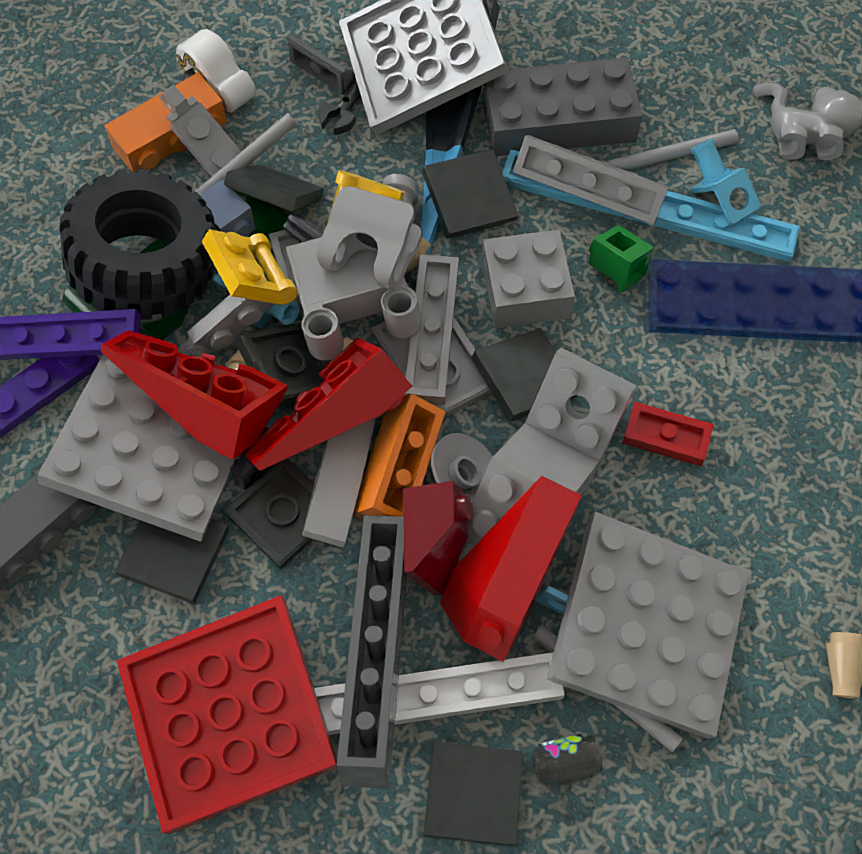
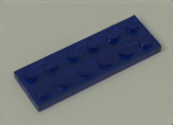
(755, 300)

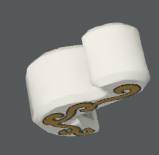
(217, 65)

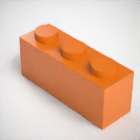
(145, 134)
(398, 457)

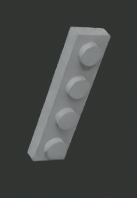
(590, 179)
(432, 342)

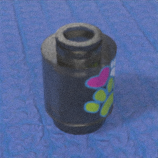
(567, 760)

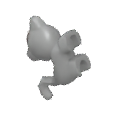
(832, 118)

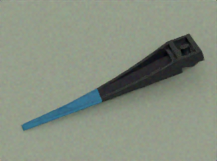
(446, 135)

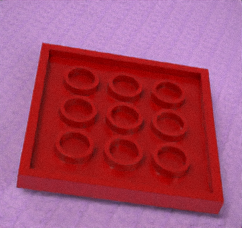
(226, 715)

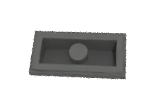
(319, 65)

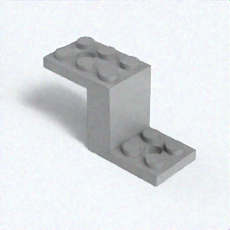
(553, 440)

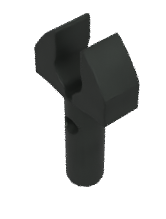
(343, 108)

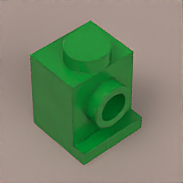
(620, 256)

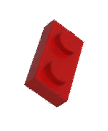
(668, 433)

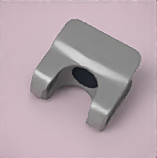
(373, 223)

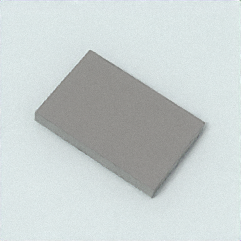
(463, 381)

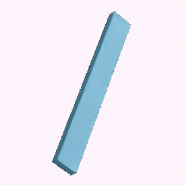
(687, 216)

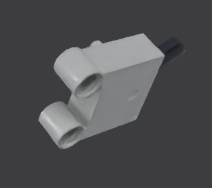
(344, 294)

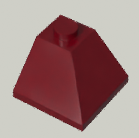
(434, 532)

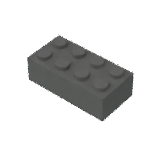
(563, 105)

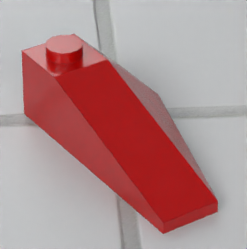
(354, 390)
(207, 399)
(505, 570)

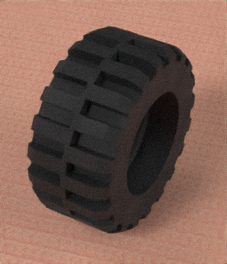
(136, 207)

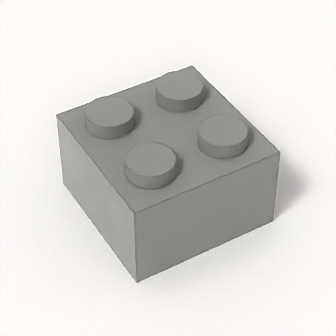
(527, 278)

